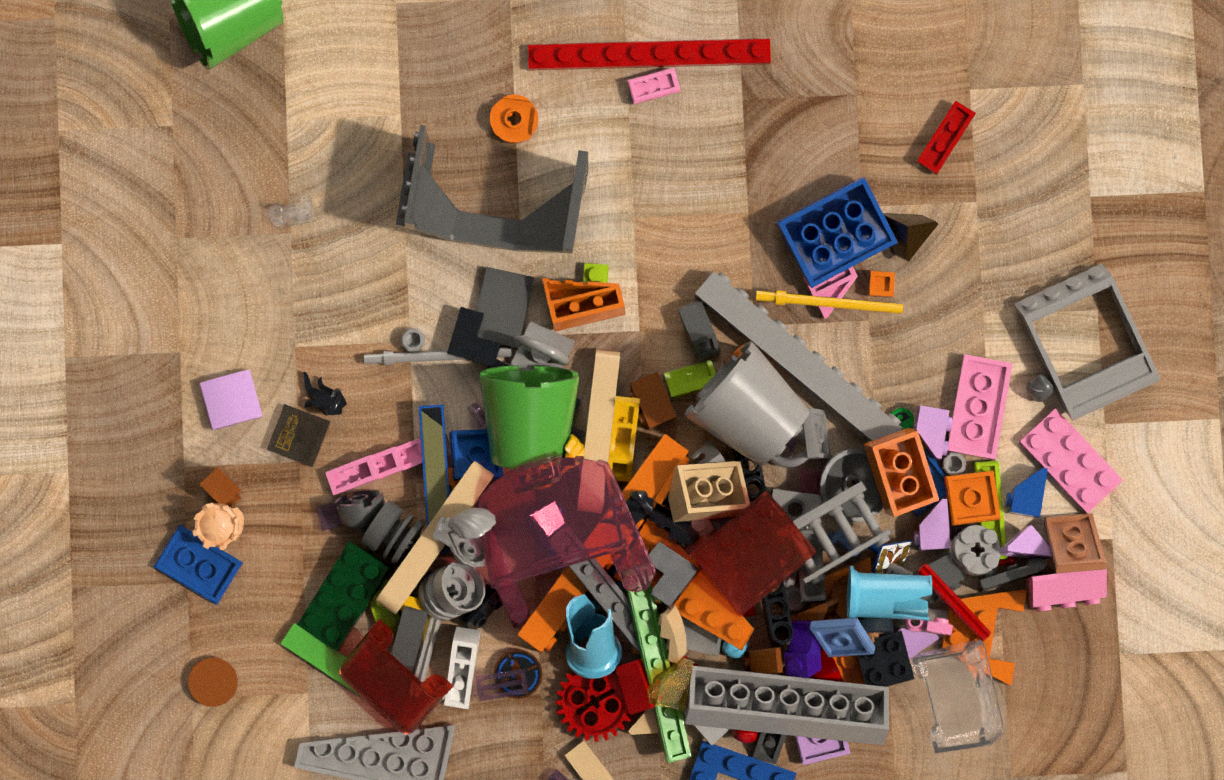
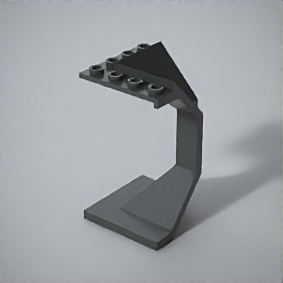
(429, 210)

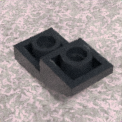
(681, 531)

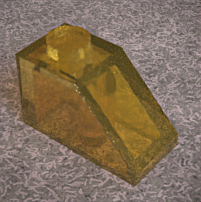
(671, 685)

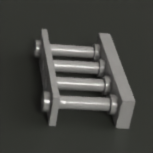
(834, 508)

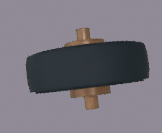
(877, 627)

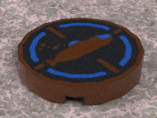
(517, 660)

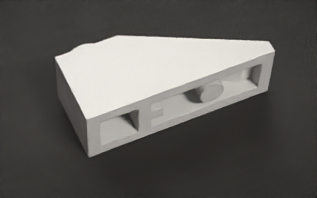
(462, 667)

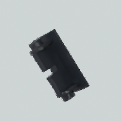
(478, 617)

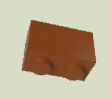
(654, 401)

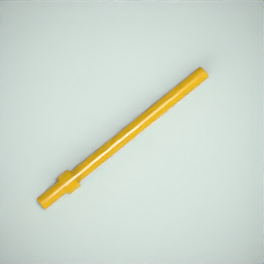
(781, 297)

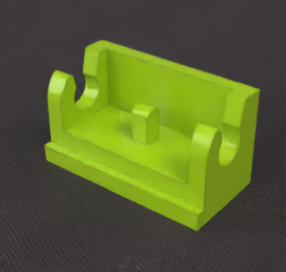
(689, 379)

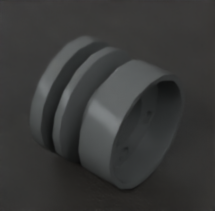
(392, 533)

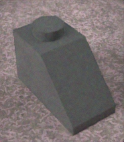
(769, 747)

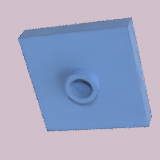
(842, 637)

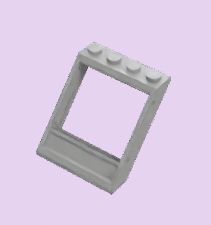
(1108, 383)

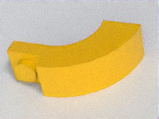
(623, 437)

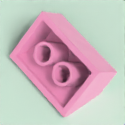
(1066, 589)

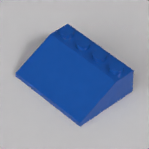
(836, 232)

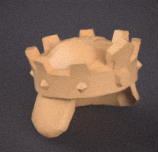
(218, 525)

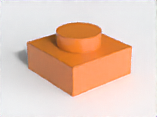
(881, 284)

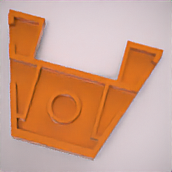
(985, 609)

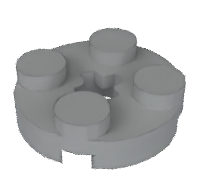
(989, 547)

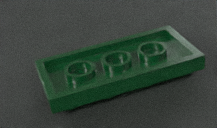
(344, 596)

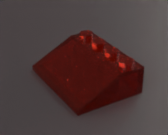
(752, 553)

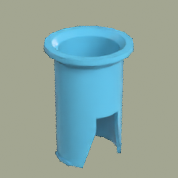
(887, 595)
(602, 649)

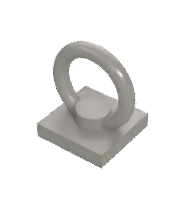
(541, 348)
(814, 439)

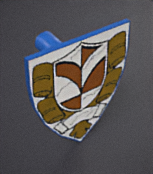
(888, 554)

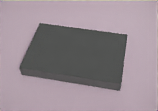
(504, 305)

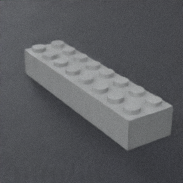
(788, 705)

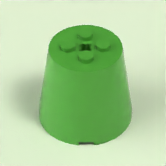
(225, 26)
(528, 412)

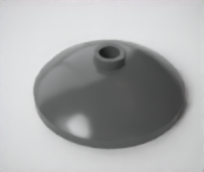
(851, 465)

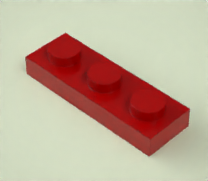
(946, 137)

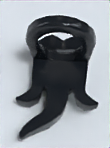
(327, 399)
(639, 505)

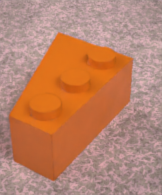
(582, 303)

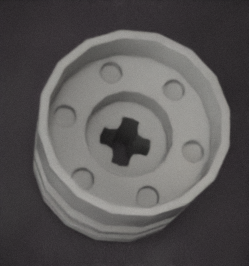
(451, 591)

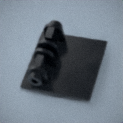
(889, 662)

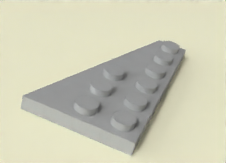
(381, 756)

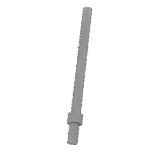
(390, 357)

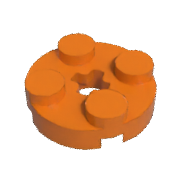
(522, 130)

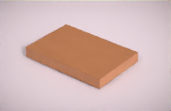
(1074, 543)

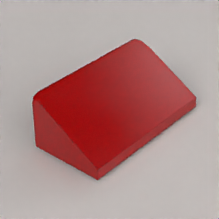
(634, 686)

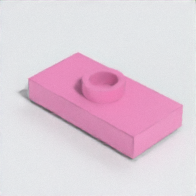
(653, 86)

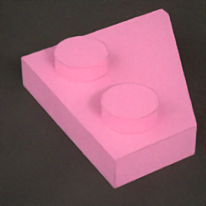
(833, 288)

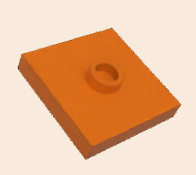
(972, 498)

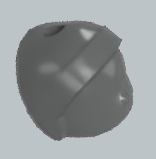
(1040, 388)

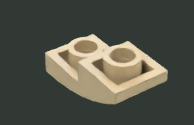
(673, 630)

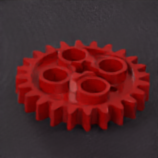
(607, 721)

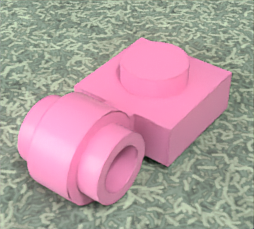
(938, 626)

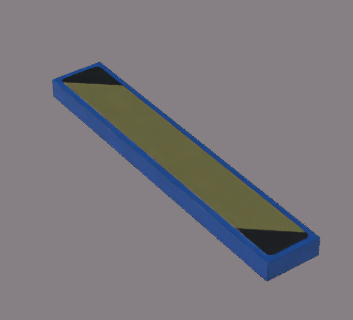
(434, 460)

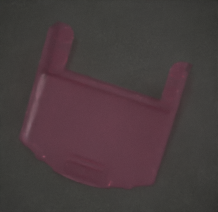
(555, 517)

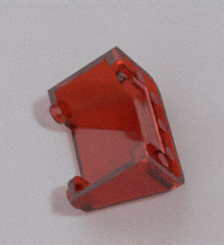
(389, 684)

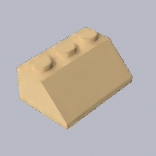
(707, 491)

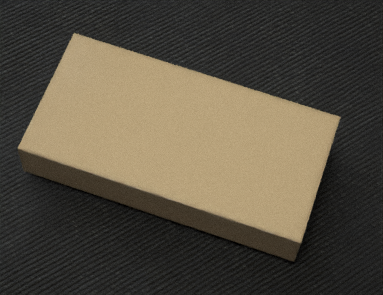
(587, 763)

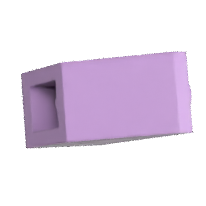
(932, 428)

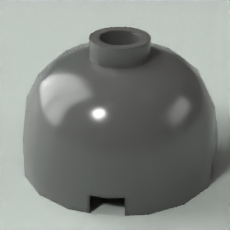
(360, 509)

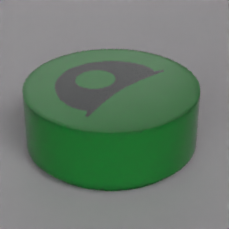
(905, 416)

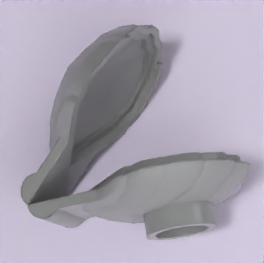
(463, 535)

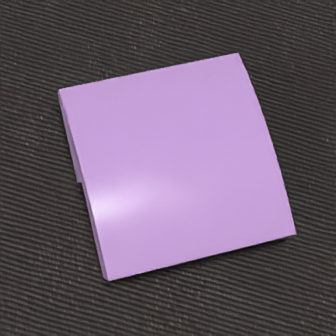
(230, 400)

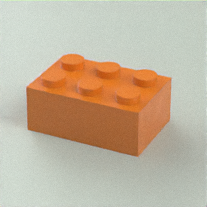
(901, 472)

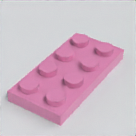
(979, 407)
(1071, 461)

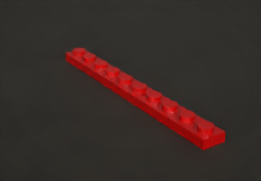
(649, 54)

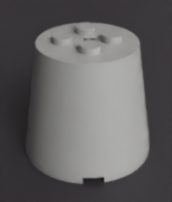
(749, 407)

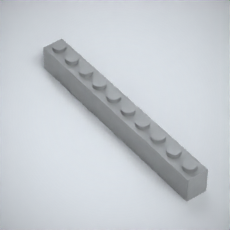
(795, 359)

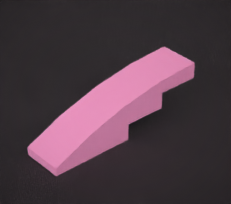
(375, 467)

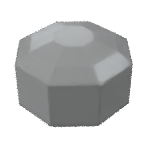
(413, 340)
(953, 464)

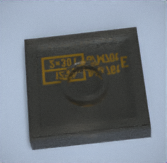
(298, 435)

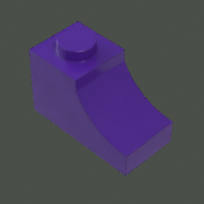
(803, 652)

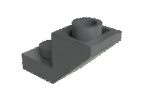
(699, 330)

